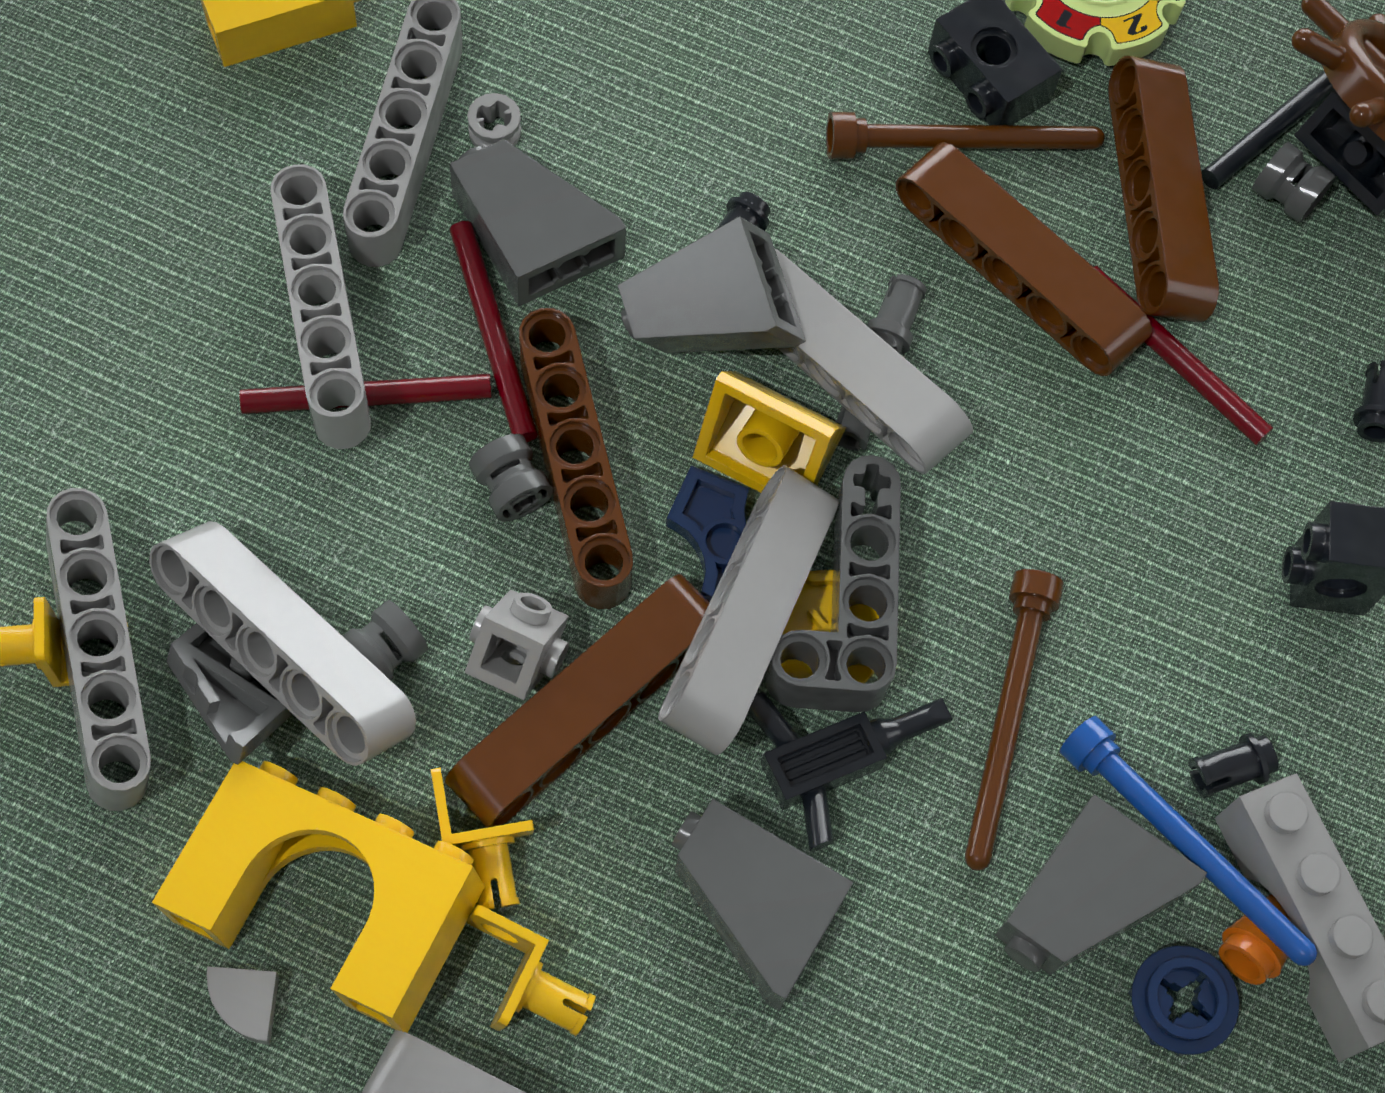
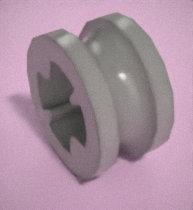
(486, 110)

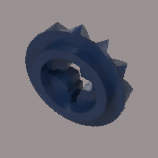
(1214, 999)

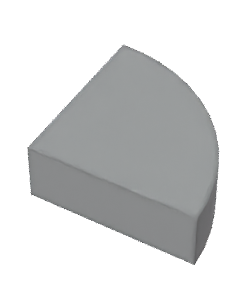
(245, 1000)

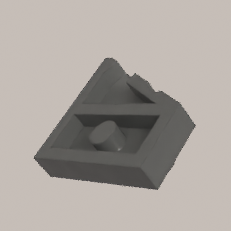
(225, 694)

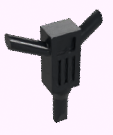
(833, 756)

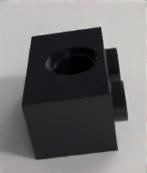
(990, 32)
(1338, 560)

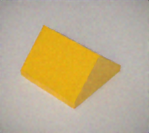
(757, 431)

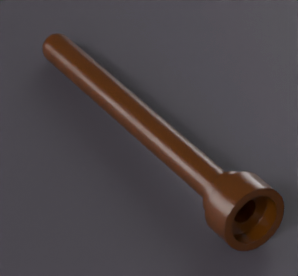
(853, 135)
(1034, 599)

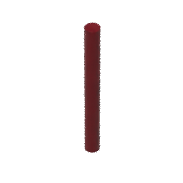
(492, 330)
(1203, 379)
(377, 392)

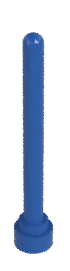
(1093, 749)

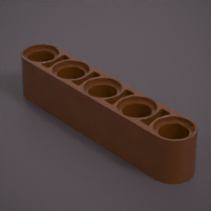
(1162, 190)
(1023, 259)
(575, 484)
(579, 705)

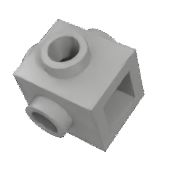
(517, 643)

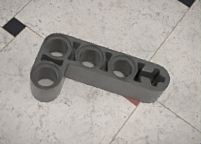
(854, 583)

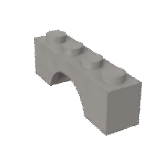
(1291, 854)

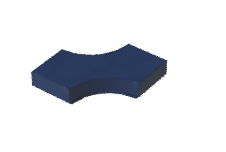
(711, 519)

